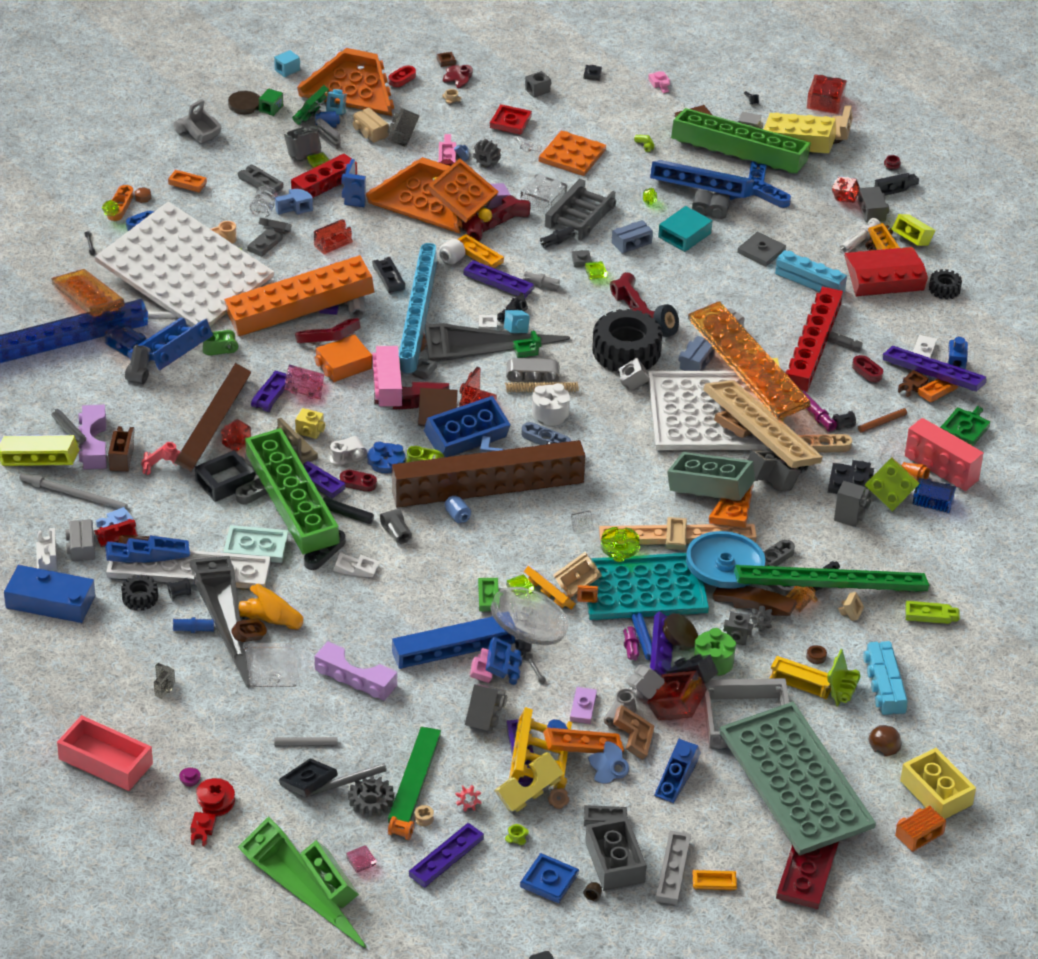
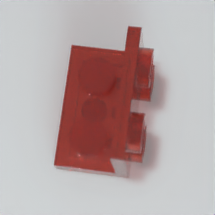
(471, 391)

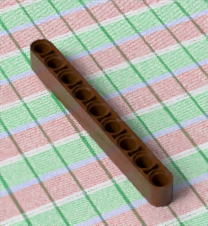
(212, 417)

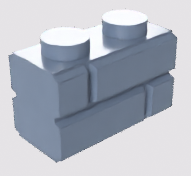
(632, 236)
(697, 355)

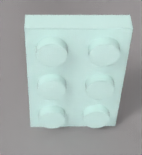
(257, 542)

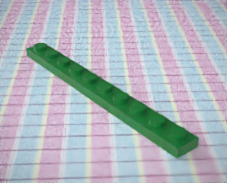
(831, 578)

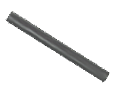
(351, 778)

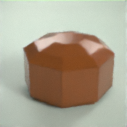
(142, 195)

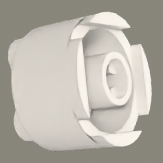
(550, 404)

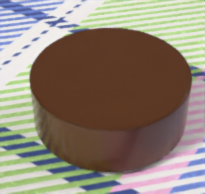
(816, 654)

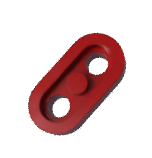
(402, 76)

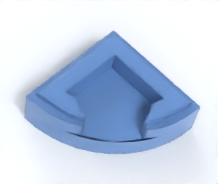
(462, 151)

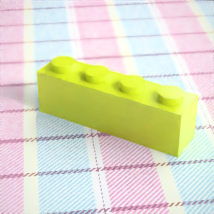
(38, 450)

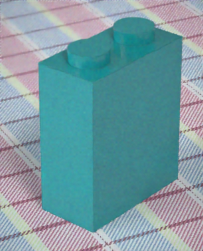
(685, 228)

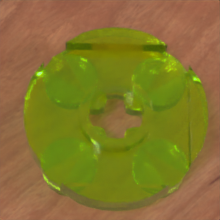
(620, 551)

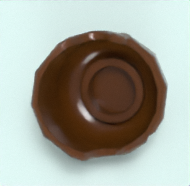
(885, 739)

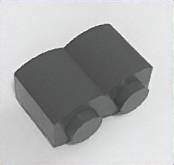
(711, 204)

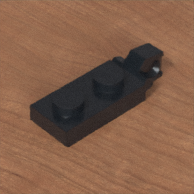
(896, 183)

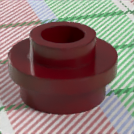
(892, 162)

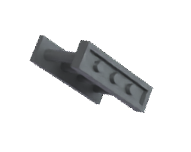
(571, 199)

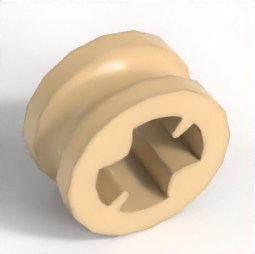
(421, 811)

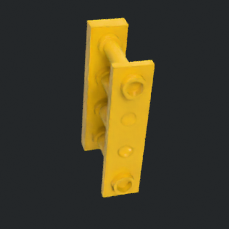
(522, 754)

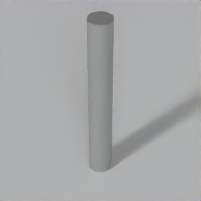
(305, 741)

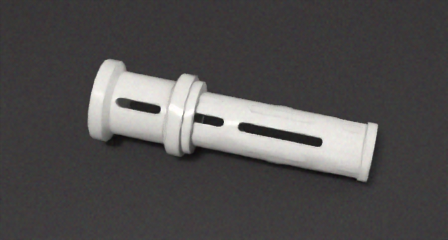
(859, 237)

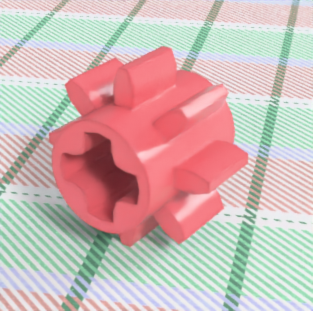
(470, 791)

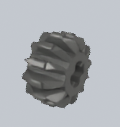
(486, 153)

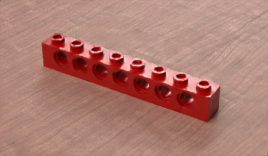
(814, 337)

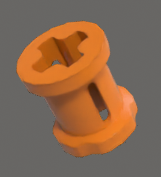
(407, 831)

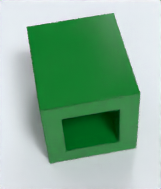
(271, 102)

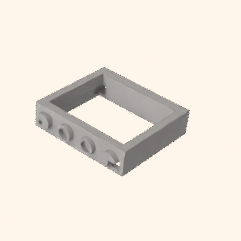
(739, 690)

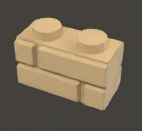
(370, 125)

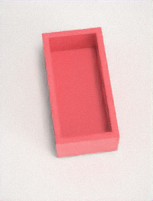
(944, 454)
(105, 753)

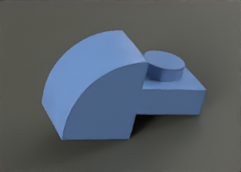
(296, 200)

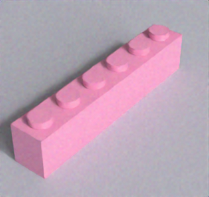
(387, 376)

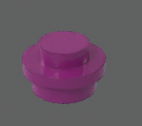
(190, 776)

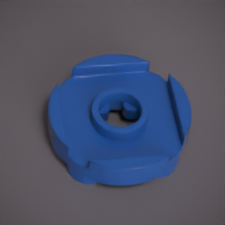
(380, 450)

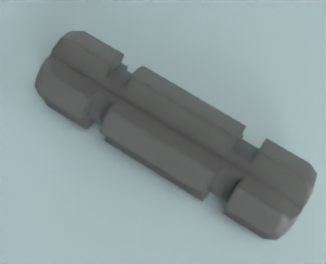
(845, 341)

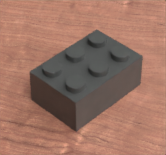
(615, 853)

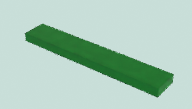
(415, 774)

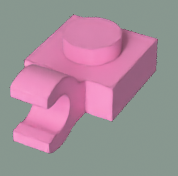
(660, 80)
(479, 666)

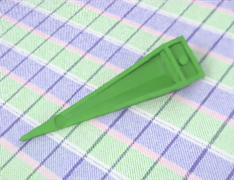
(279, 858)

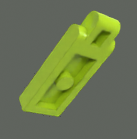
(931, 612)

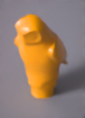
(270, 608)

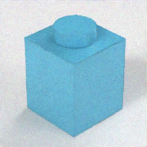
(287, 63)
(516, 321)

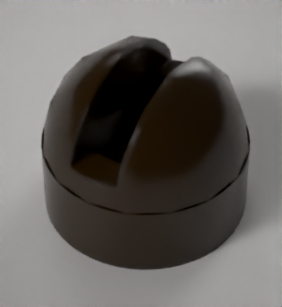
(593, 891)

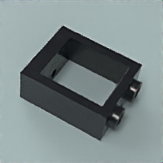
(228, 487)

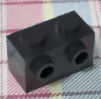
(702, 664)

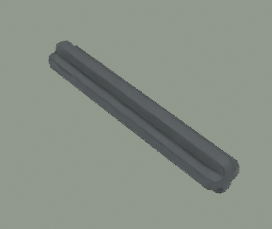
(68, 426)

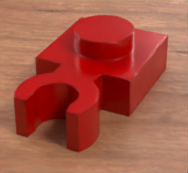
(201, 826)

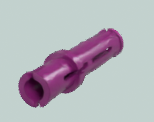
(821, 415)

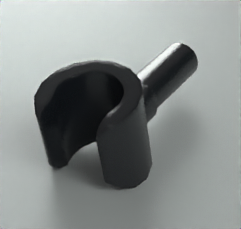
(753, 98)

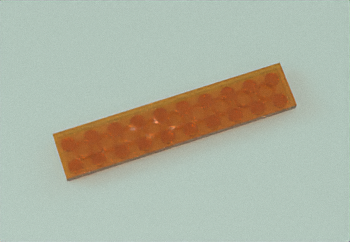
(749, 360)

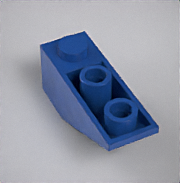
(678, 770)

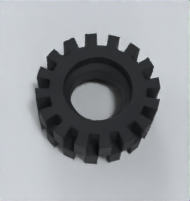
(945, 284)
(139, 600)

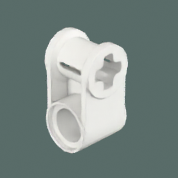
(348, 450)

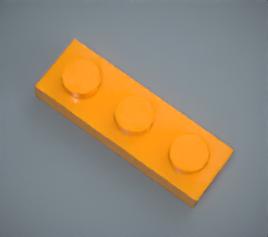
(481, 252)
(548, 588)

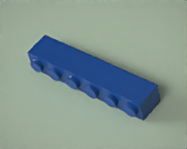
(702, 178)
(447, 642)

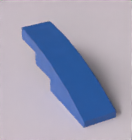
(153, 550)

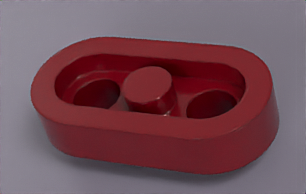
(867, 368)
(358, 480)

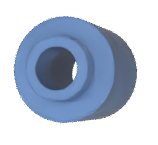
(457, 509)

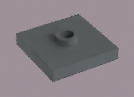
(761, 249)

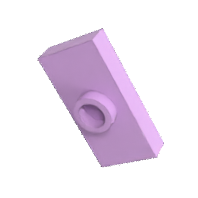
(583, 705)

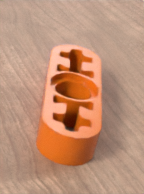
(119, 197)

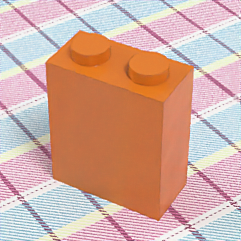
(343, 358)

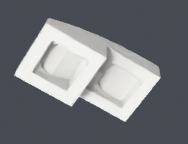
(356, 567)

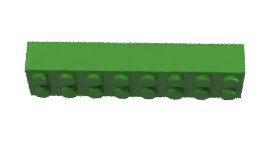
(740, 140)
(292, 491)

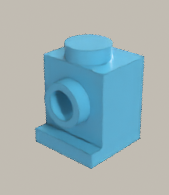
(331, 103)

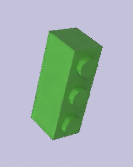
(329, 874)

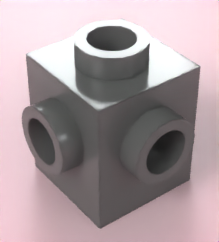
(738, 627)

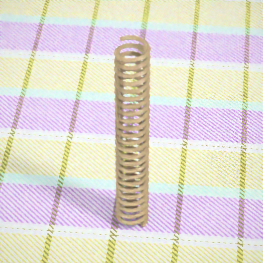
(514, 386)

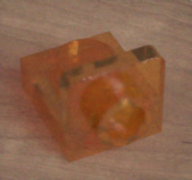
(803, 596)

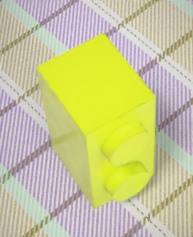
(913, 229)

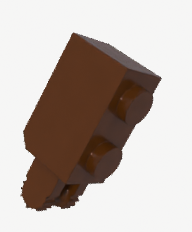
(121, 449)

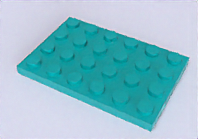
(646, 586)

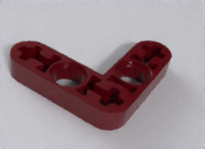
(331, 334)

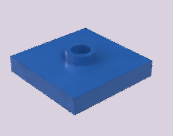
(549, 878)

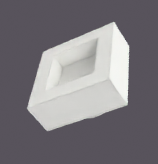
(488, 322)

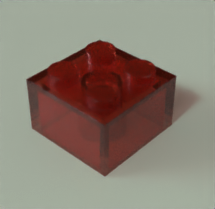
(826, 94)
(678, 696)

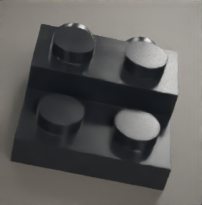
(857, 473)

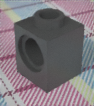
(537, 84)

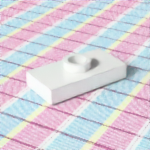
(925, 346)

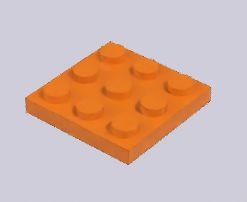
(572, 153)
(462, 190)

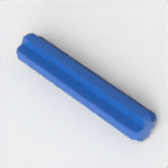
(642, 634)

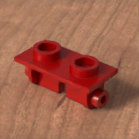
(112, 532)

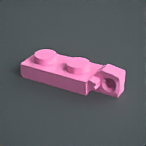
(446, 149)

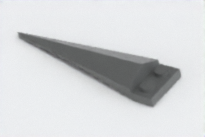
(456, 342)
(217, 587)

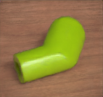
(646, 140)

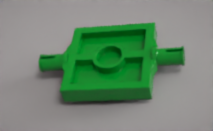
(311, 106)
(966, 425)

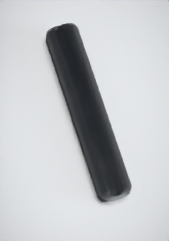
(349, 511)

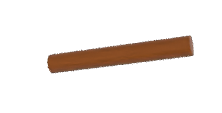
(882, 420)

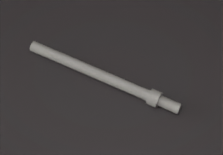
(39, 481)

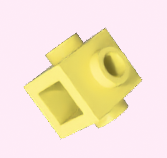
(309, 423)

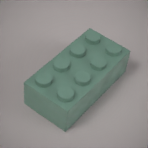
(711, 476)

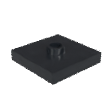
(308, 777)

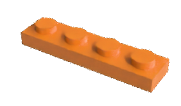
(579, 740)

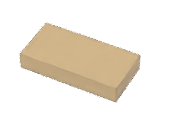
(676, 533)

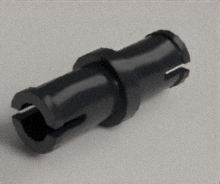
(557, 237)

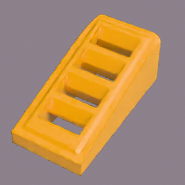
(880, 244)

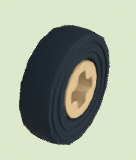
(668, 319)

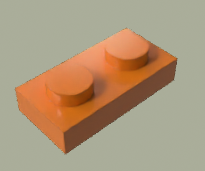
(187, 181)
(936, 389)

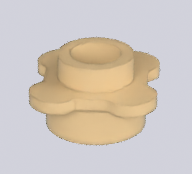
(451, 96)

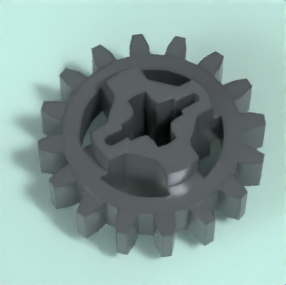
(371, 796)

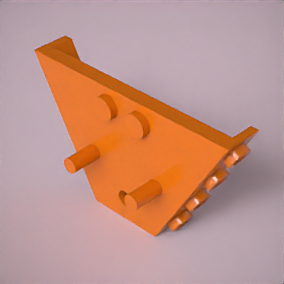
(363, 86)
(408, 195)

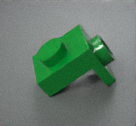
(527, 347)

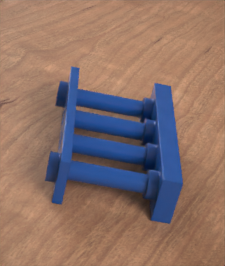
(175, 341)

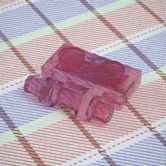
(304, 382)

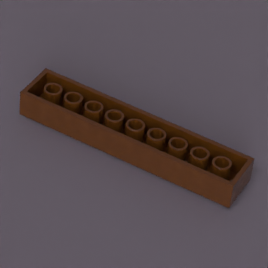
(488, 473)

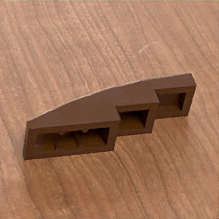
(754, 597)

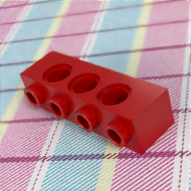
(323, 176)

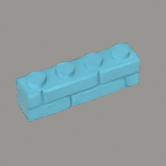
(808, 272)
(885, 678)

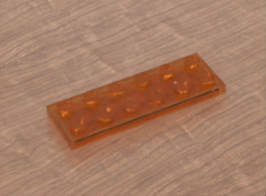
(88, 292)

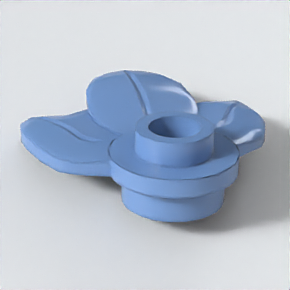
(606, 762)

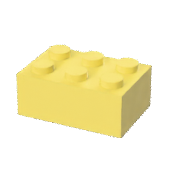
(938, 783)

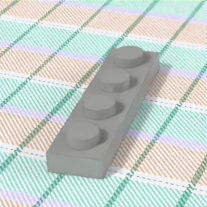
(673, 867)

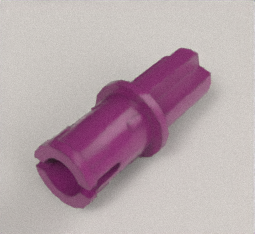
(631, 643)

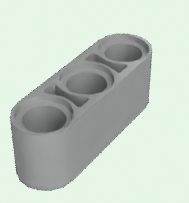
(532, 370)

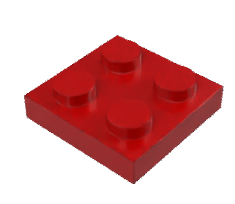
(510, 119)

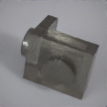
(164, 680)

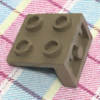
(300, 446)

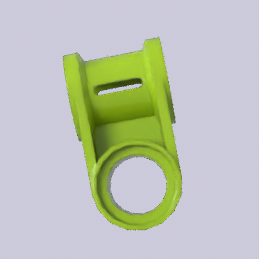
(418, 453)

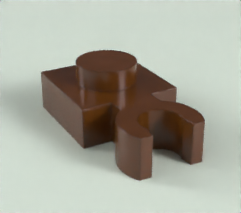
(912, 382)

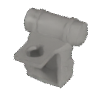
(198, 123)

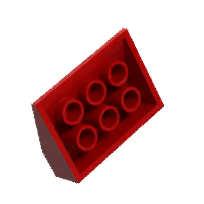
(886, 271)

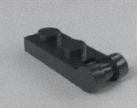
(389, 274)

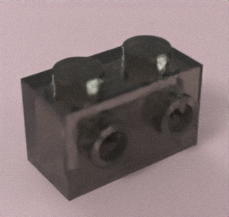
(403, 127)

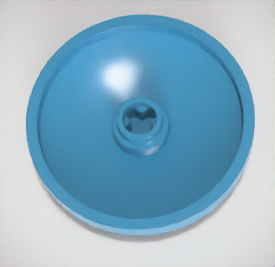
(716, 553)

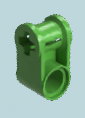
(219, 343)

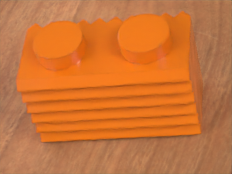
(920, 828)

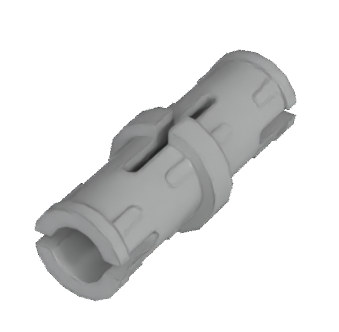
(542, 280)

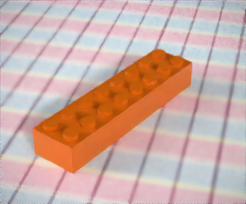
(299, 295)

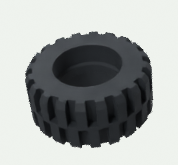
(626, 325)

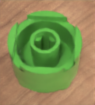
(719, 646)

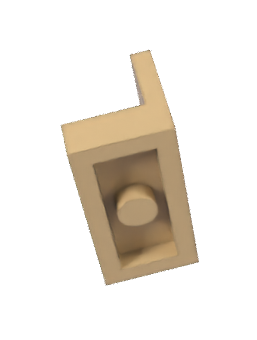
(843, 123)

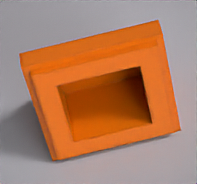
(587, 594)

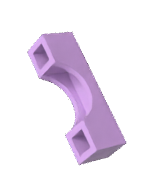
(93, 451)
(376, 681)

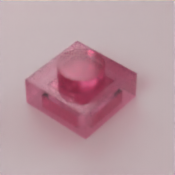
(361, 859)

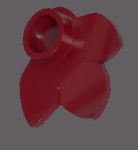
(459, 74)

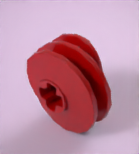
(215, 796)

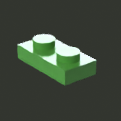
(486, 591)

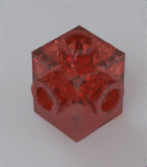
(846, 189)
(234, 435)

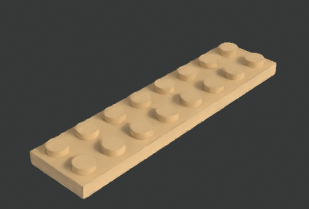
(763, 424)

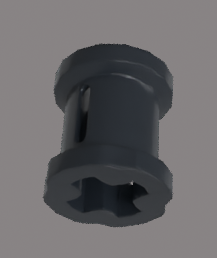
(845, 420)
(179, 588)

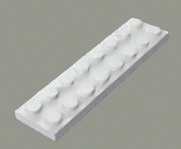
(248, 569)

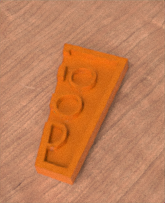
(732, 512)

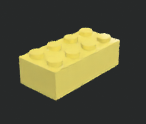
(813, 129)

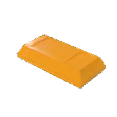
(714, 880)

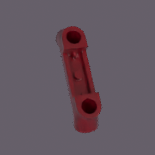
(510, 208)
(623, 290)

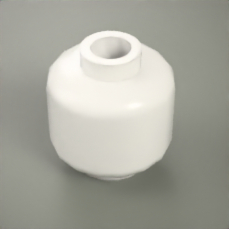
(452, 251)

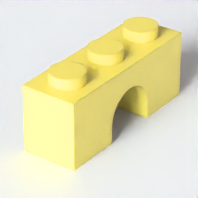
(545, 773)

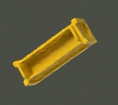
(801, 677)

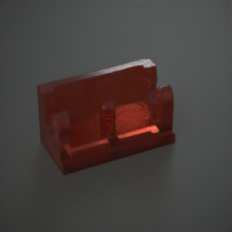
(332, 236)

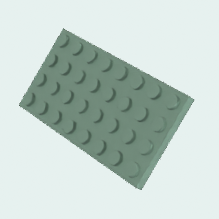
(797, 778)

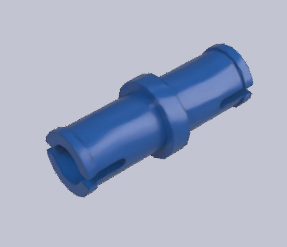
(193, 625)

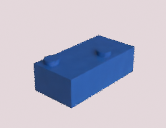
(465, 427)
(49, 593)

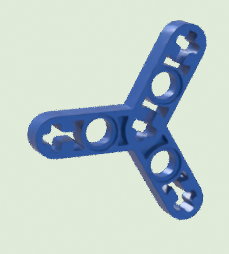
(760, 188)

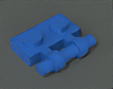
(498, 660)

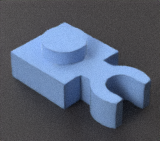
(114, 517)

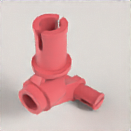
(167, 452)

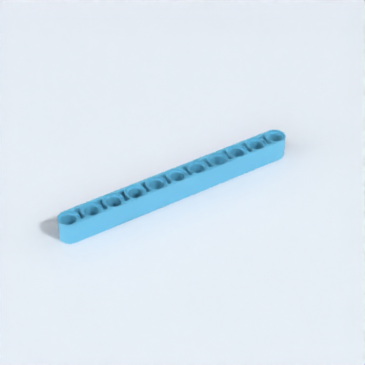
(418, 308)

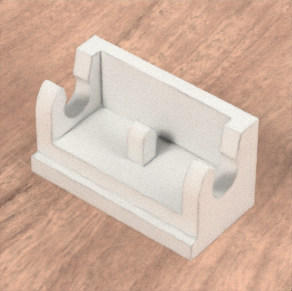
(47, 551)

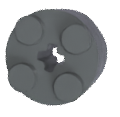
(303, 142)

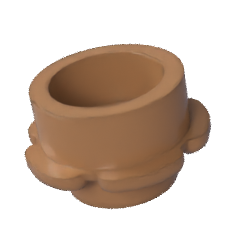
(558, 804)

